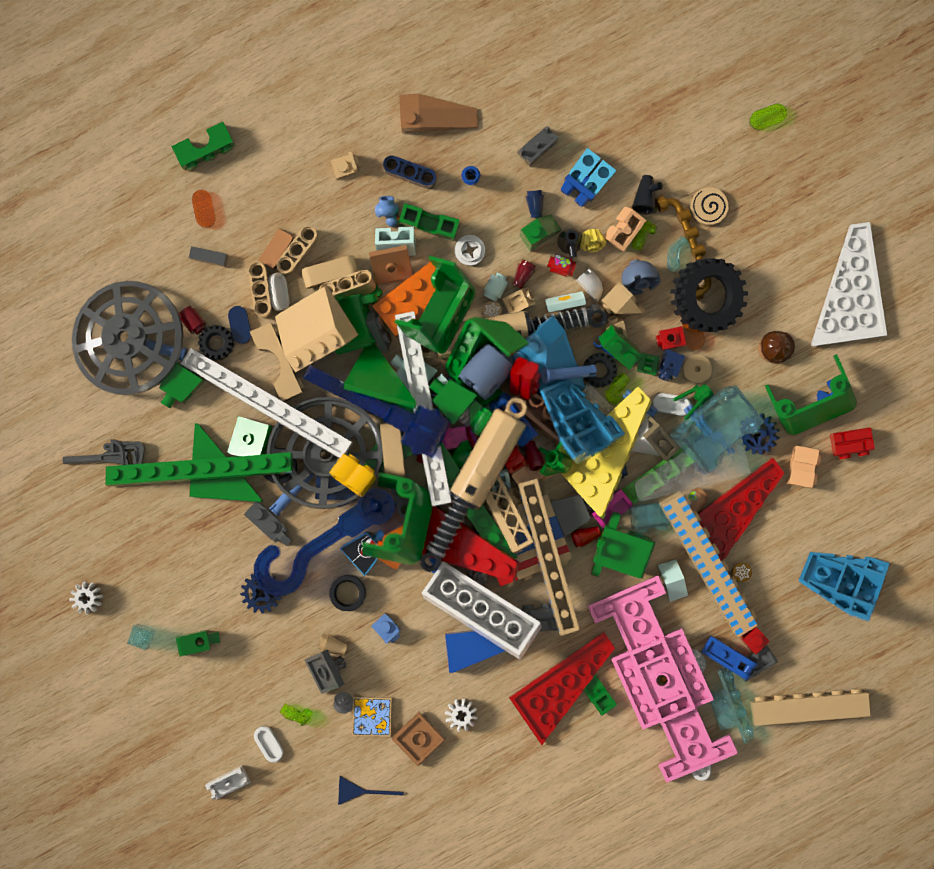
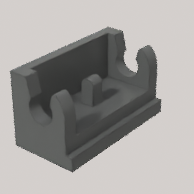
(538, 146)

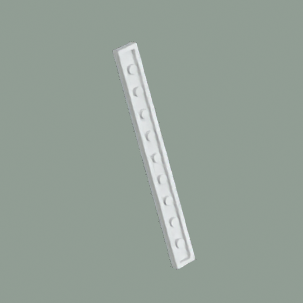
(420, 391)
(266, 403)

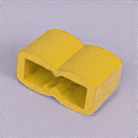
(353, 475)

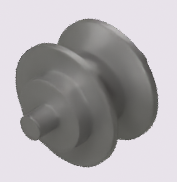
(480, 578)
(343, 702)

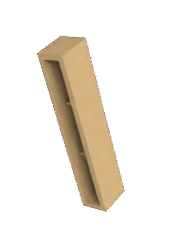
(810, 708)

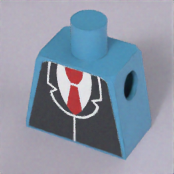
(353, 551)

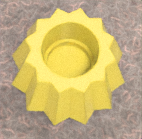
(592, 240)

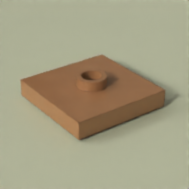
(390, 264)
(418, 738)

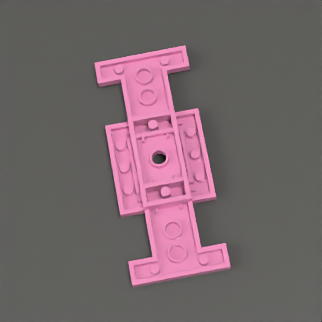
(651, 656)

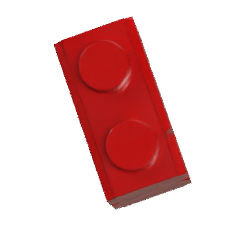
(524, 378)
(851, 442)

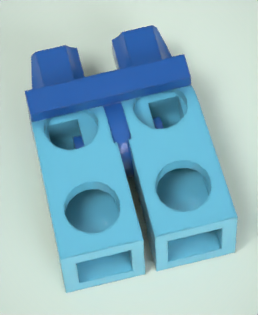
(584, 183)

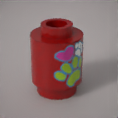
(561, 265)

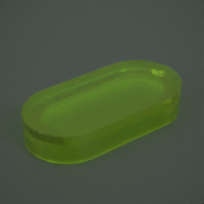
(768, 116)

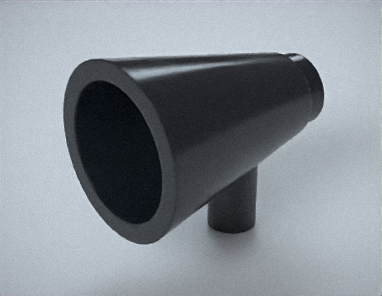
(645, 196)
(569, 246)

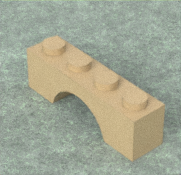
(267, 339)

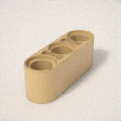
(300, 241)
(328, 271)
(256, 281)
(355, 283)
(392, 450)

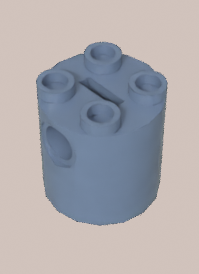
(487, 370)

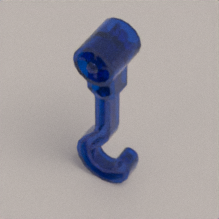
(422, 429)
(374, 508)

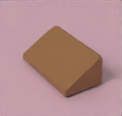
(276, 248)

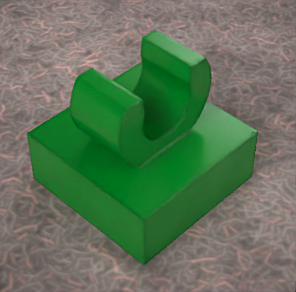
(648, 364)

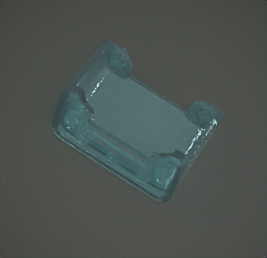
(716, 427)

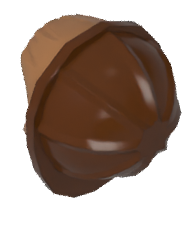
(776, 347)

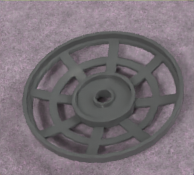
(136, 340)
(312, 453)

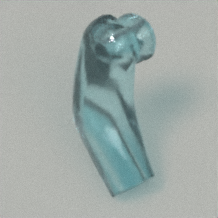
(673, 251)

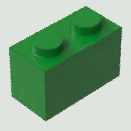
(620, 347)

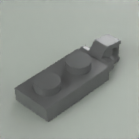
(268, 523)

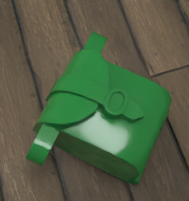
(356, 309)
(622, 550)

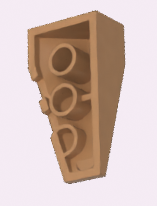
(428, 113)

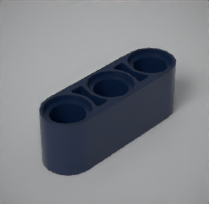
(402, 165)

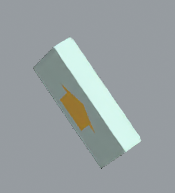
(565, 301)

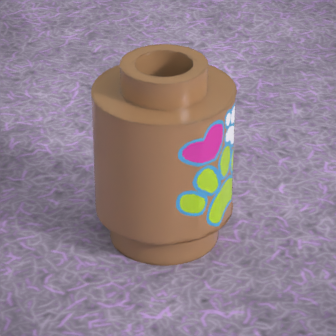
(697, 498)

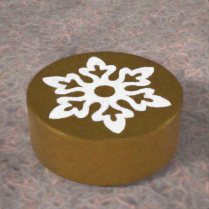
(742, 572)

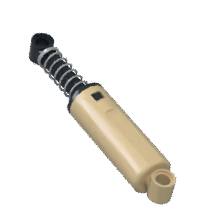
(526, 326)
(478, 476)

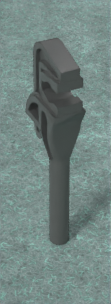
(115, 453)

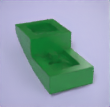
(599, 696)

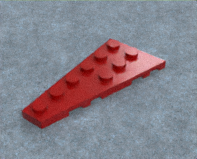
(735, 509)
(472, 550)
(554, 692)

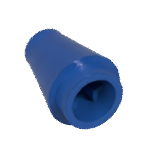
(470, 171)

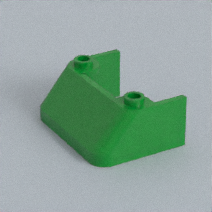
(444, 310)
(471, 339)
(828, 408)
(409, 545)

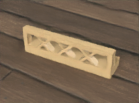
(502, 521)

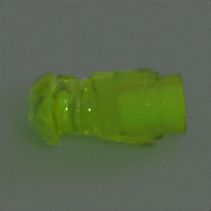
(639, 240)
(617, 388)
(296, 715)

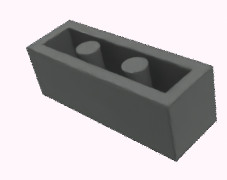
(208, 256)

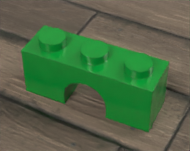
(219, 141)
(437, 225)

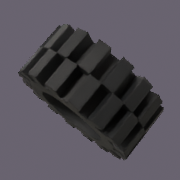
(210, 332)
(611, 369)

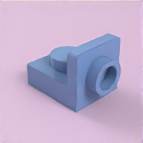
(387, 629)

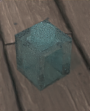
(141, 636)

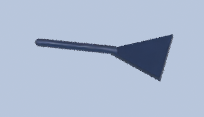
(349, 790)

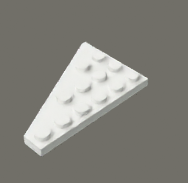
(854, 297)

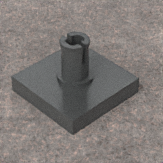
(326, 671)

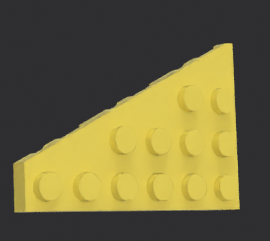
(600, 474)

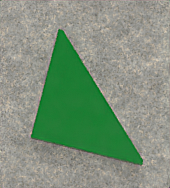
(377, 379)
(222, 488)

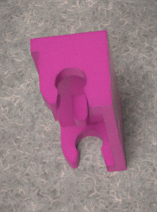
(454, 437)
(620, 504)

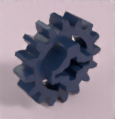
(759, 441)
(268, 598)

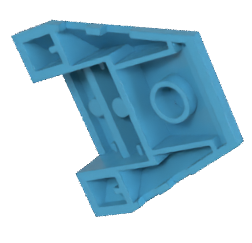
(549, 350)
(578, 422)
(846, 581)

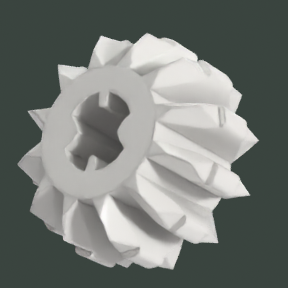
(90, 591)
(457, 721)

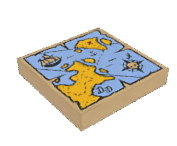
(371, 716)

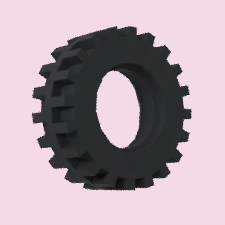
(686, 295)

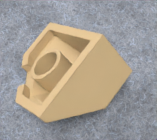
(621, 302)

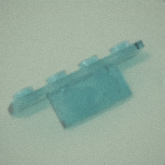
(729, 707)

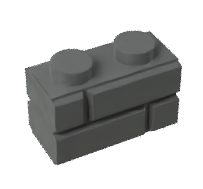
(542, 614)

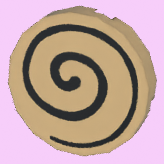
(709, 206)

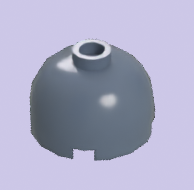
(639, 276)

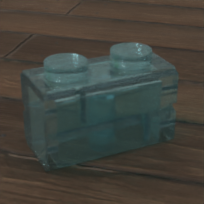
(647, 517)

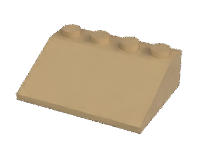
(313, 328)

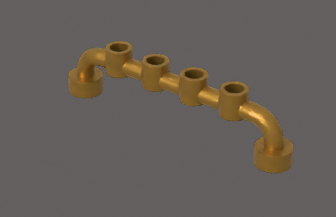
(690, 234)

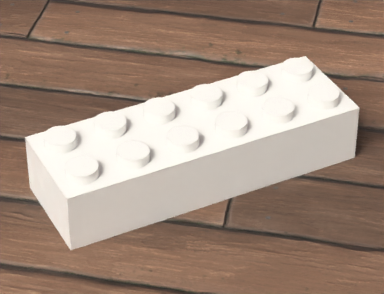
(481, 610)

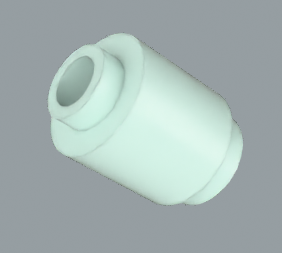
(495, 286)

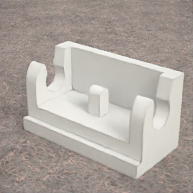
(228, 782)

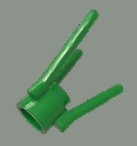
(701, 395)

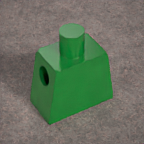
(179, 385)
(452, 398)
(187, 646)

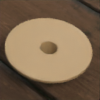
(697, 368)

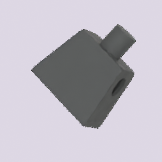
(571, 513)

